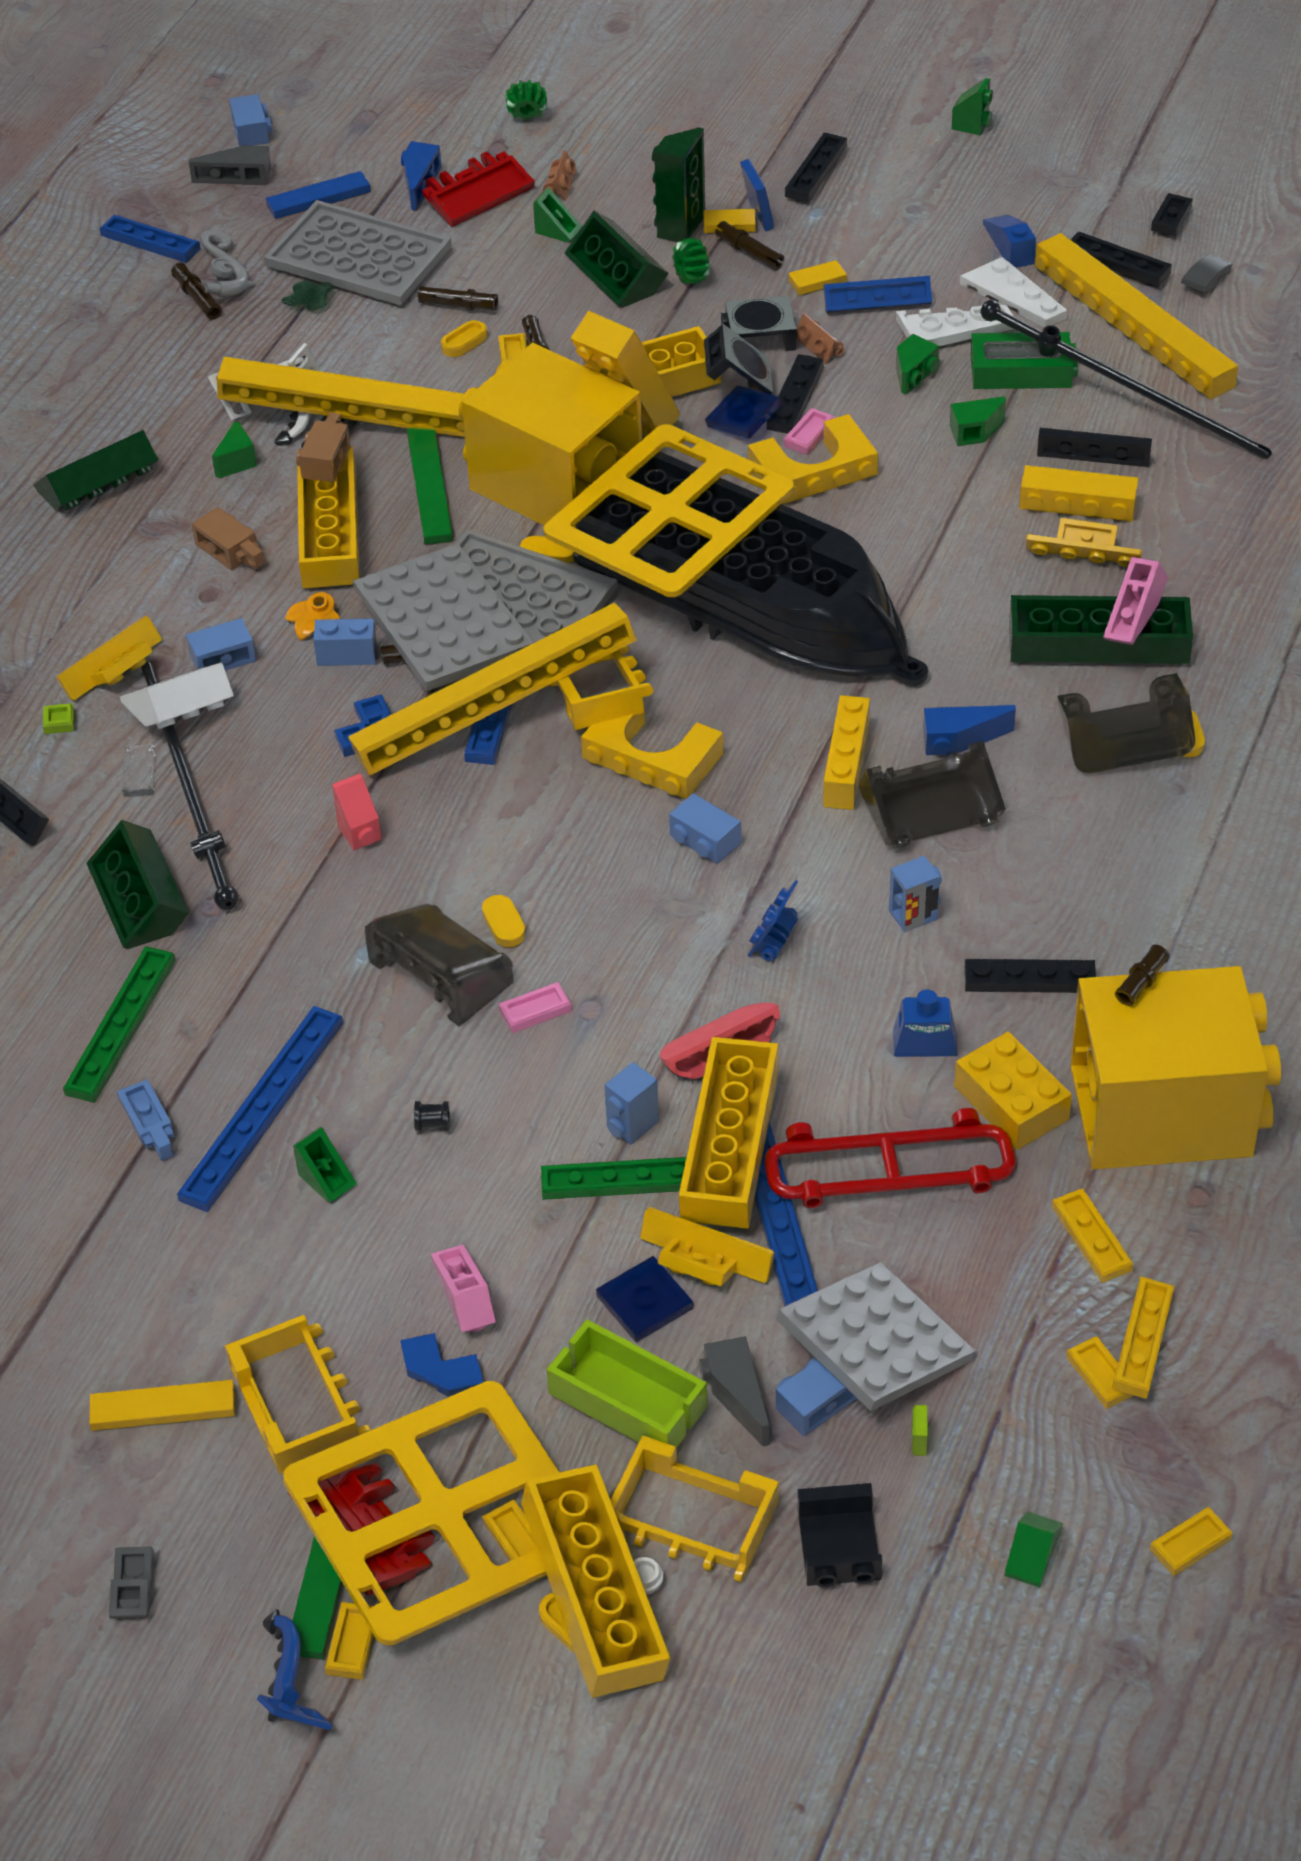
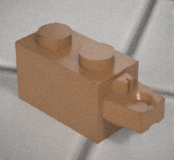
(324, 449)
(227, 540)

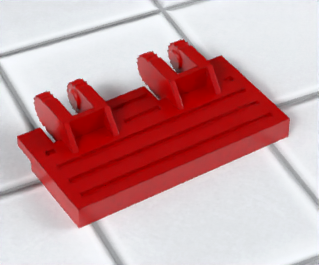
(477, 187)
(351, 1500)

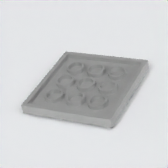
(875, 1336)

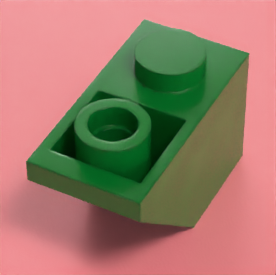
(972, 109)
(915, 361)
(976, 420)

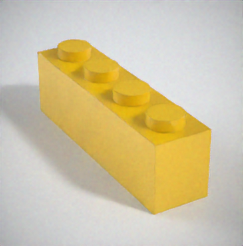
(1078, 493)
(846, 752)

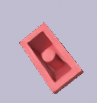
(356, 812)

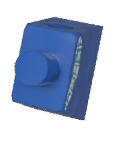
(925, 1027)

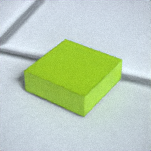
(58, 718)
(919, 1430)

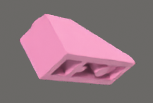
(1136, 600)
(464, 1288)

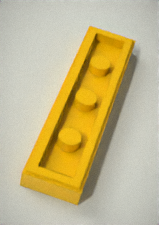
(1143, 1337)
(162, 1405)

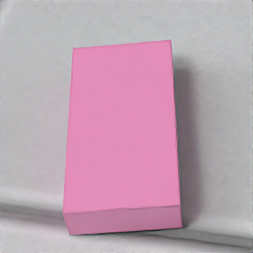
(807, 431)
(535, 1007)

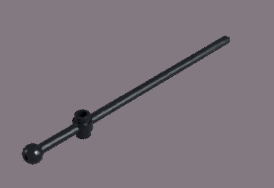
(1050, 341)
(207, 843)

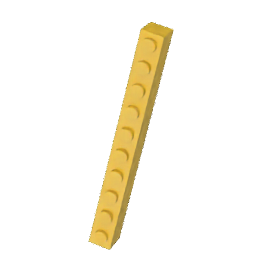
(1136, 316)
(342, 394)
(492, 688)

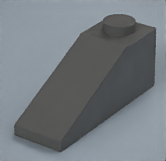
(233, 166)
(735, 1384)

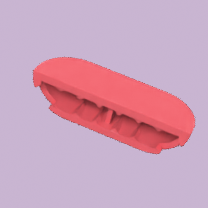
(689, 1053)

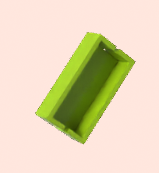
(626, 1386)

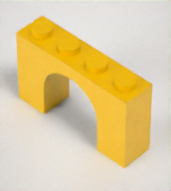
(852, 460)
(674, 770)

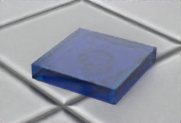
(743, 411)
(644, 1299)

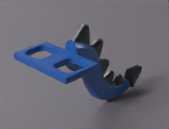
(283, 1687)

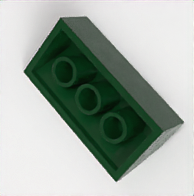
(679, 184)
(615, 261)
(97, 471)
(136, 886)

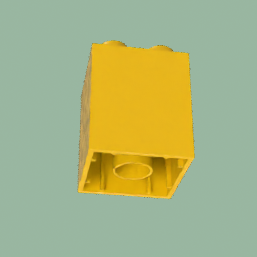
(545, 431)
(1174, 1070)

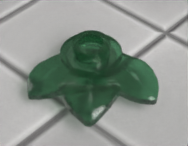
(309, 294)

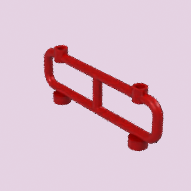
(965, 1126)

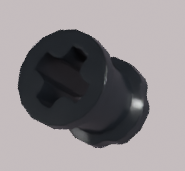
(431, 1115)

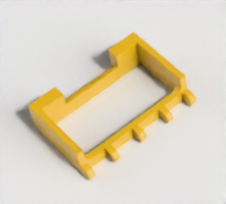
(610, 704)
(270, 1342)
(662, 1459)

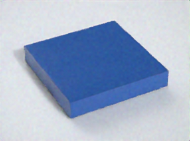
(757, 194)

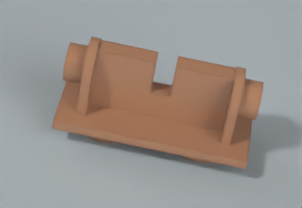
(561, 175)
(817, 339)

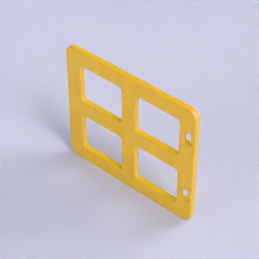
(668, 509)
(437, 1510)

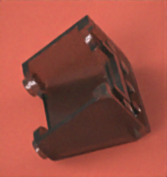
(1130, 732)
(933, 796)
(442, 955)

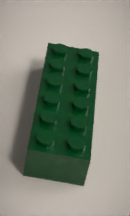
(1074, 627)

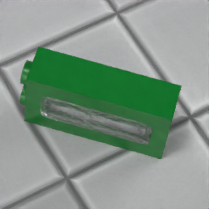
(1015, 363)

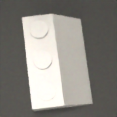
(179, 696)

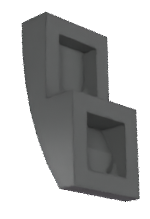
(1205, 273)
(132, 1582)

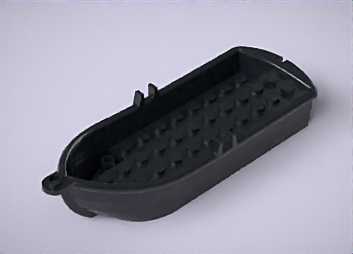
(783, 589)

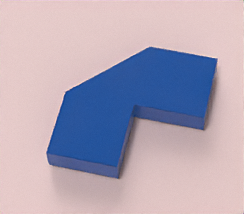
(369, 712)
(448, 1376)

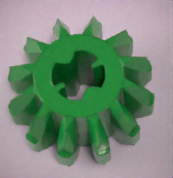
(526, 100)
(691, 261)

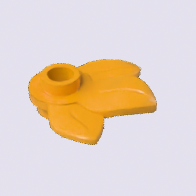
(306, 612)

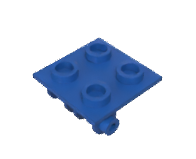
(776, 926)

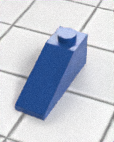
(420, 163)
(1012, 239)
(956, 727)

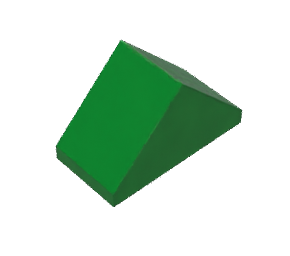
(553, 218)
(234, 452)
(322, 1165)
(1032, 1548)

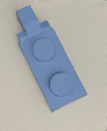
(148, 1117)

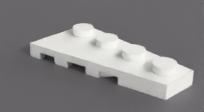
(1016, 291)
(950, 326)

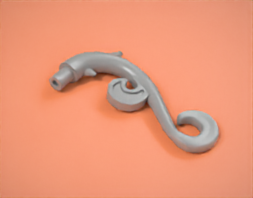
(224, 266)

